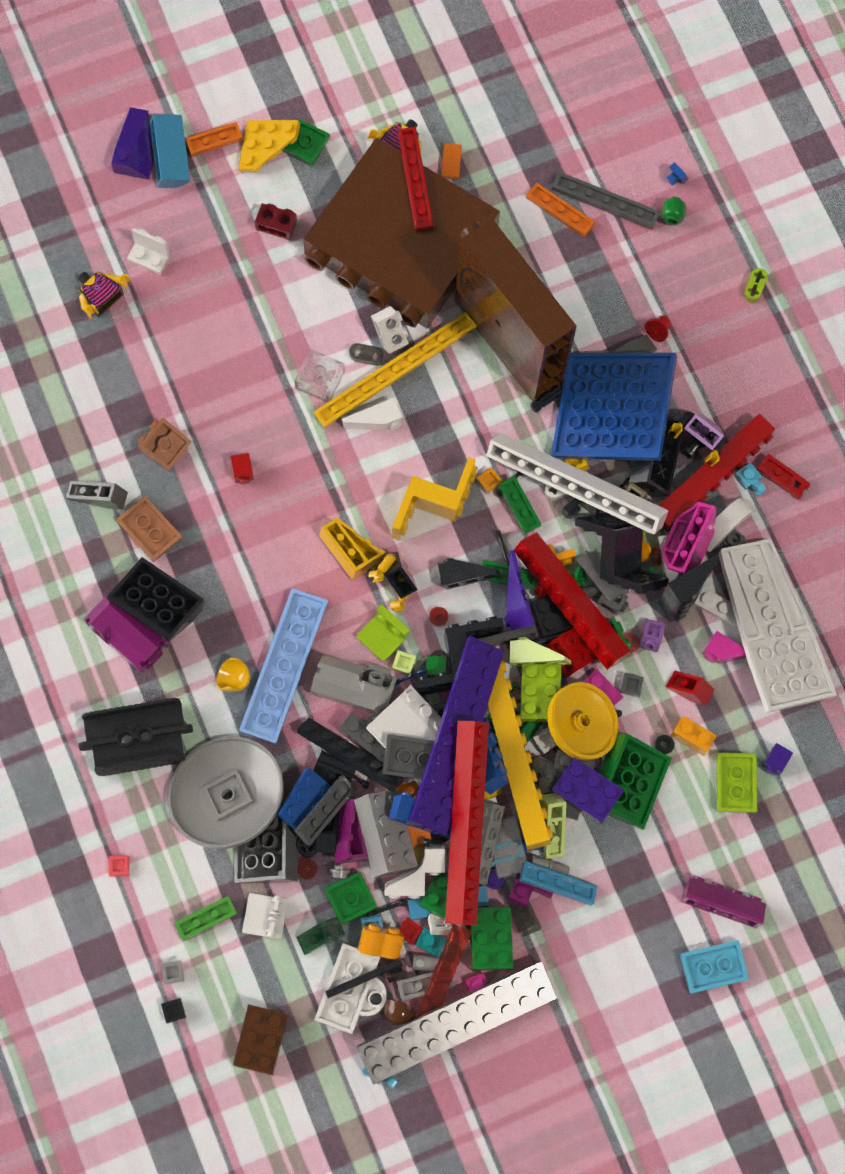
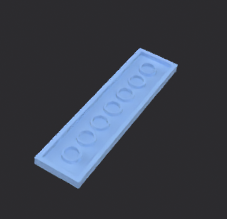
(283, 666)

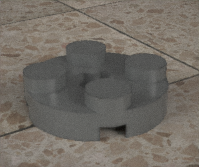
(547, 773)

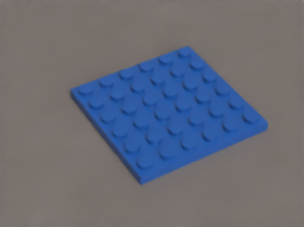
(614, 406)

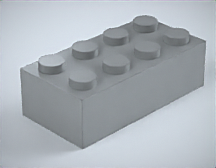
(385, 840)

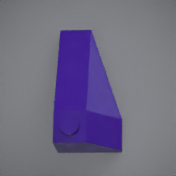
(134, 147)
(517, 605)

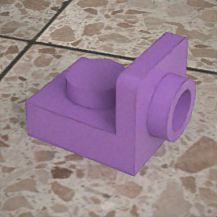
(652, 635)

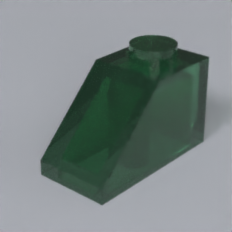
(320, 935)

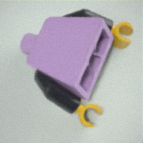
(703, 430)

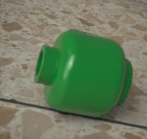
(673, 211)

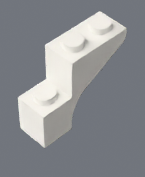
(413, 881)

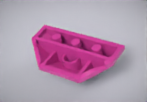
(689, 538)

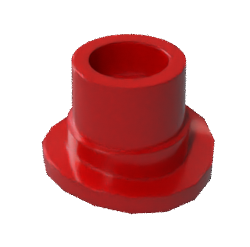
(658, 328)

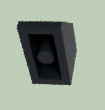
(327, 838)

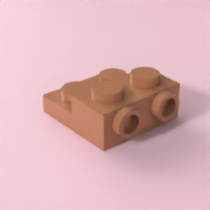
(163, 443)

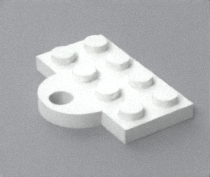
(344, 1009)

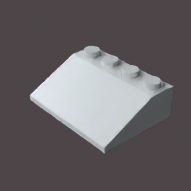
(408, 717)

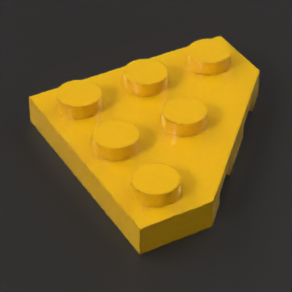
(265, 142)

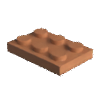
(149, 529)

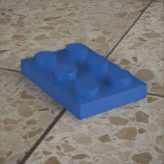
(303, 797)

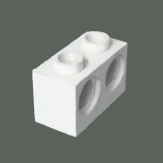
(388, 330)

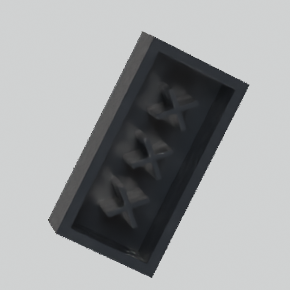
(657, 476)

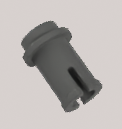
(592, 590)

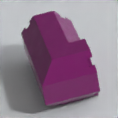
(126, 635)

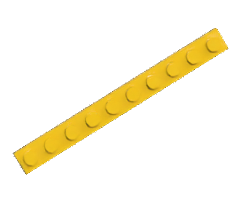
(394, 370)

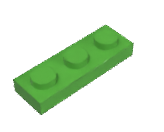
(205, 918)

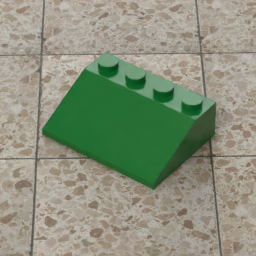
(639, 772)

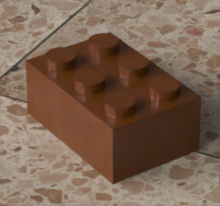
(260, 1040)

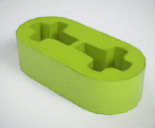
(752, 284)

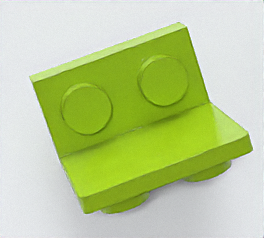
(383, 634)

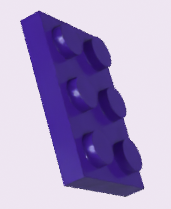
(588, 790)

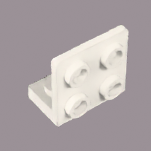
(149, 251)

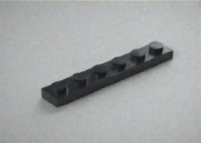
(348, 753)

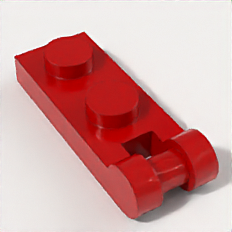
(783, 476)

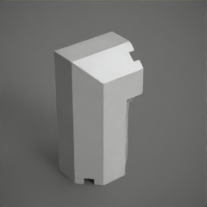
(354, 685)

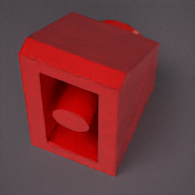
(690, 687)

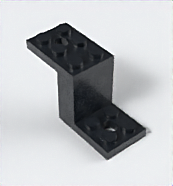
(621, 553)
(455, 640)

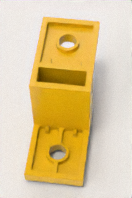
(434, 499)

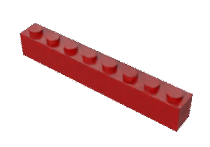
(708, 478)
(572, 600)

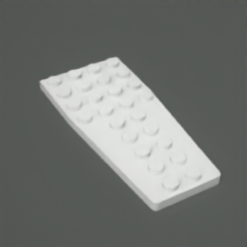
(774, 628)

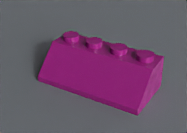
(724, 902)

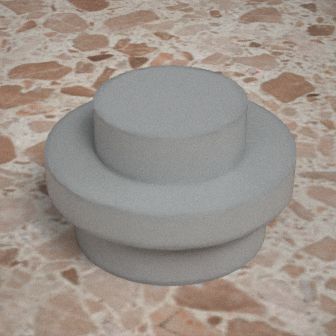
(339, 871)

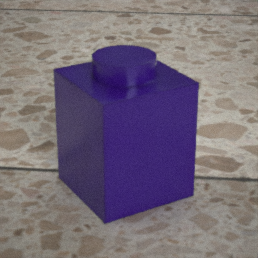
(777, 760)

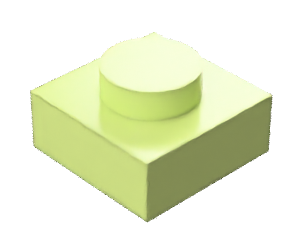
(404, 662)

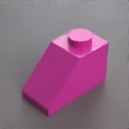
(723, 649)

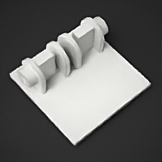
(265, 916)

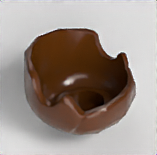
(397, 1012)

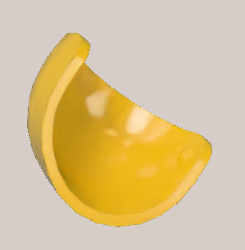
(233, 675)

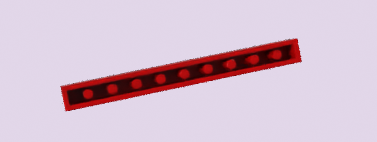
(467, 823)

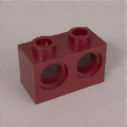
(273, 225)

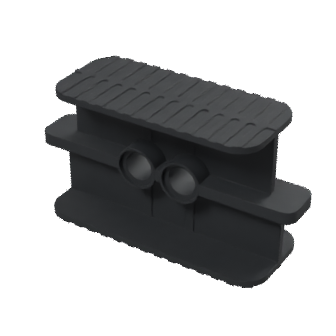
(108, 726)

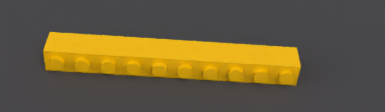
(517, 763)

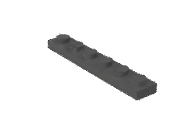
(605, 200)

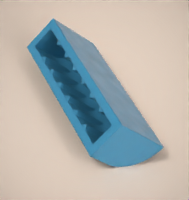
(169, 150)

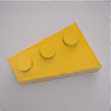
(349, 548)

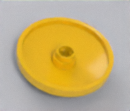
(583, 721)

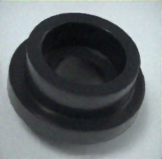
(664, 738)

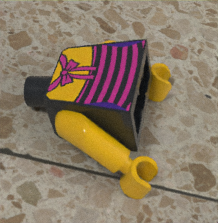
(398, 575)

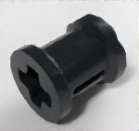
(693, 448)

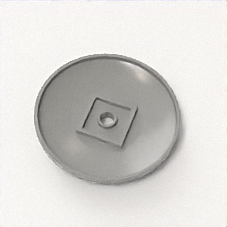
(222, 767)

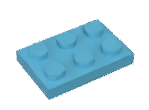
(714, 966)

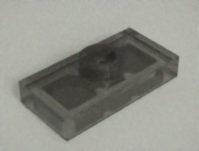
(524, 918)

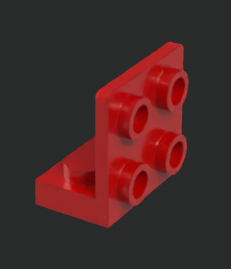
(574, 648)

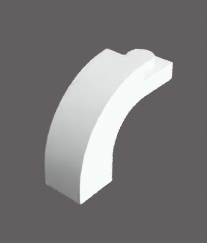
(730, 519)

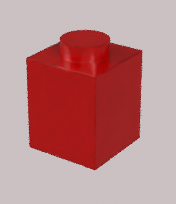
(242, 468)

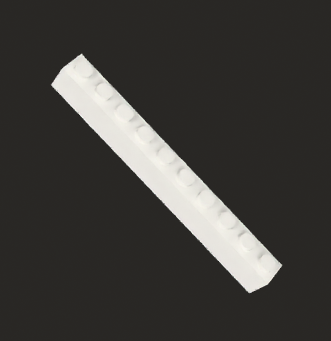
(577, 483)

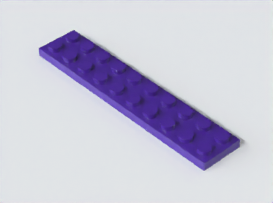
(465, 703)

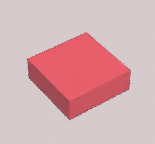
(119, 866)

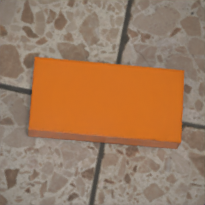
(451, 161)

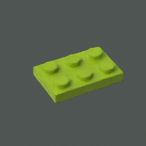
(537, 689)
(736, 782)

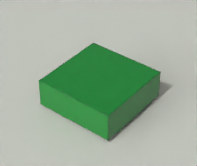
(435, 665)

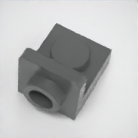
(613, 606)

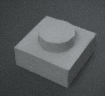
(172, 972)

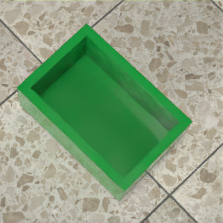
(492, 940)

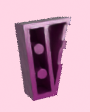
(350, 841)

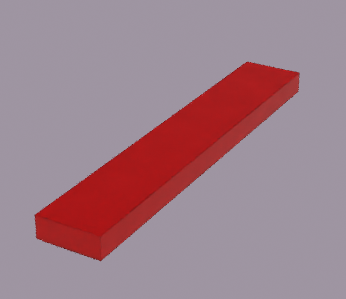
(415, 179)

